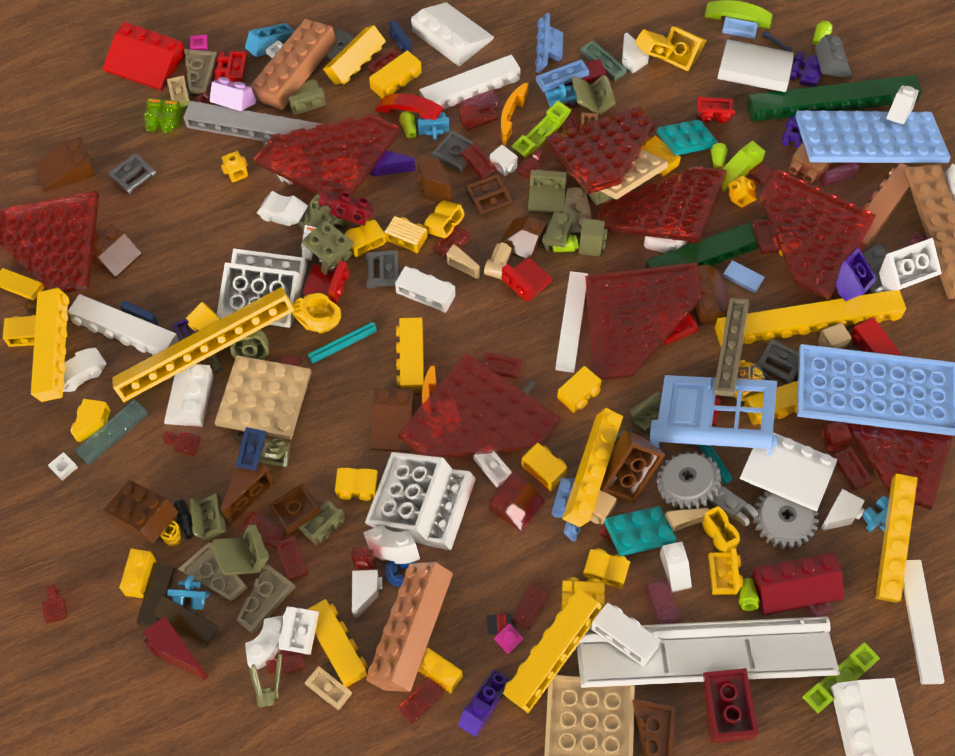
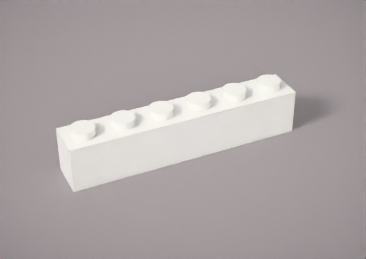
(473, 82)
(121, 326)

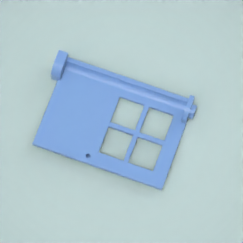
(689, 409)

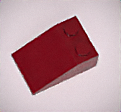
(165, 642)
(729, 706)

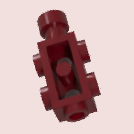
(347, 207)

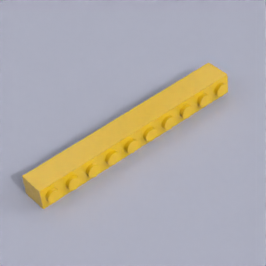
(818, 316)
(202, 344)

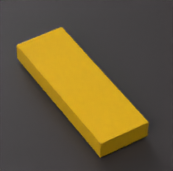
(20, 284)

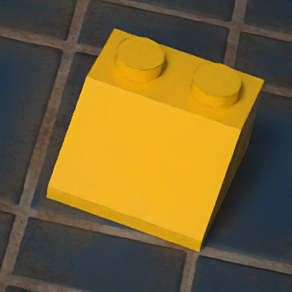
(687, 48)

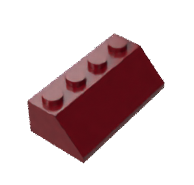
(798, 583)

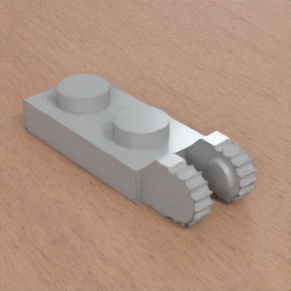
(733, 506)

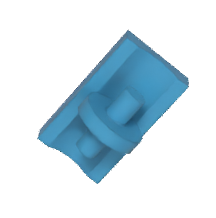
(563, 94)
(434, 127)
(873, 518)
(198, 597)

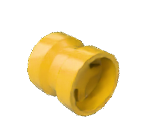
(173, 536)

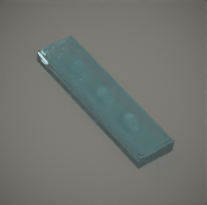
(111, 432)

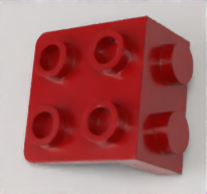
(714, 109)
(526, 279)
(330, 285)

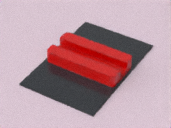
(498, 622)

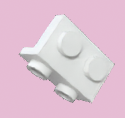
(298, 630)

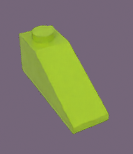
(743, 162)

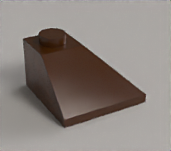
(524, 236)

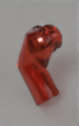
(204, 97)

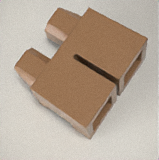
(811, 170)

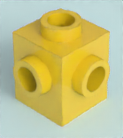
(234, 166)
(742, 191)

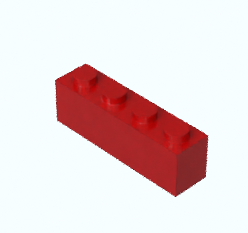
(872, 338)

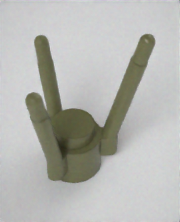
(265, 696)

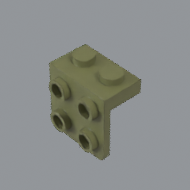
(595, 96)
(307, 98)
(547, 191)
(317, 214)
(329, 246)
(275, 452)
(241, 554)

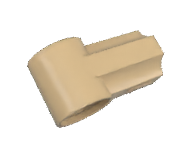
(498, 260)

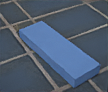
(562, 75)

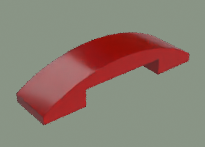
(408, 102)

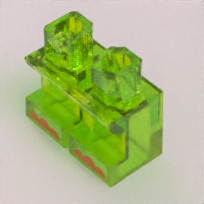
(162, 114)

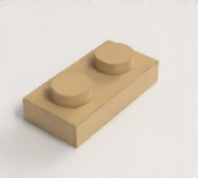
(178, 90)
(328, 688)

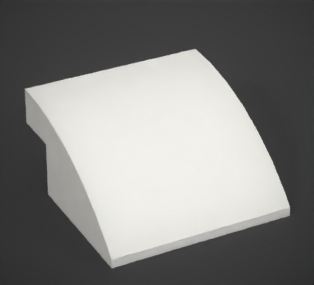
(756, 65)
(256, 275)
(421, 497)

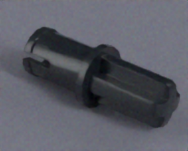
(184, 519)

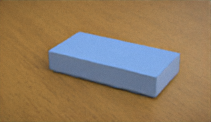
(740, 28)
(743, 276)

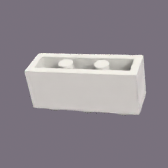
(425, 289)
(625, 634)

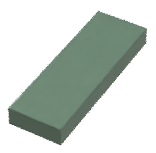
(612, 67)

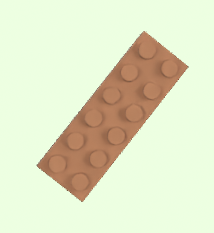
(293, 63)
(409, 627)

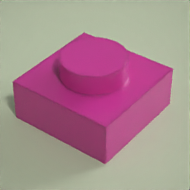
(199, 42)
(508, 638)

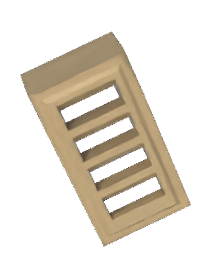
(462, 262)
(684, 518)

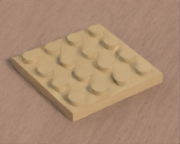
(643, 169)
(263, 397)
(588, 719)

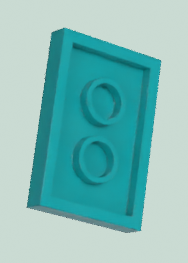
(686, 137)
(639, 531)

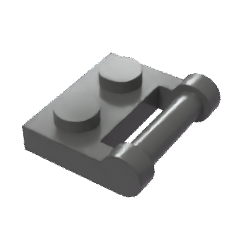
(128, 170)
(388, 268)
(781, 356)

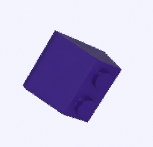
(854, 276)

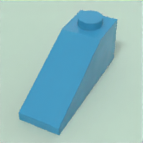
(260, 39)

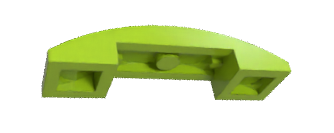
(739, 10)
(536, 137)
(850, 670)

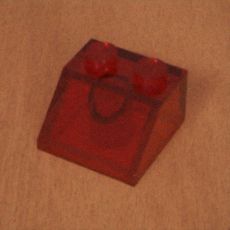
(516, 501)

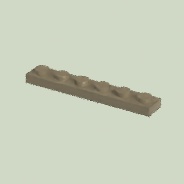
(731, 347)

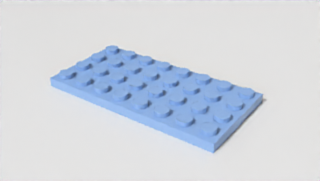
(871, 137)
(876, 389)

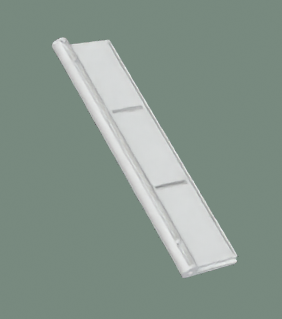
(688, 649)

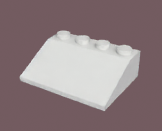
(450, 32)
(791, 471)
(871, 718)

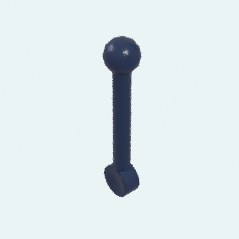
(787, 48)

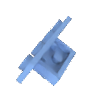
(548, 43)
(559, 506)

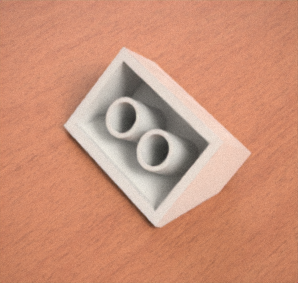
(909, 265)
(190, 396)

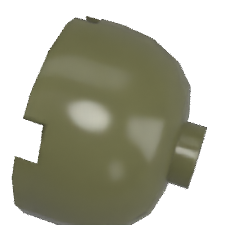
(252, 346)

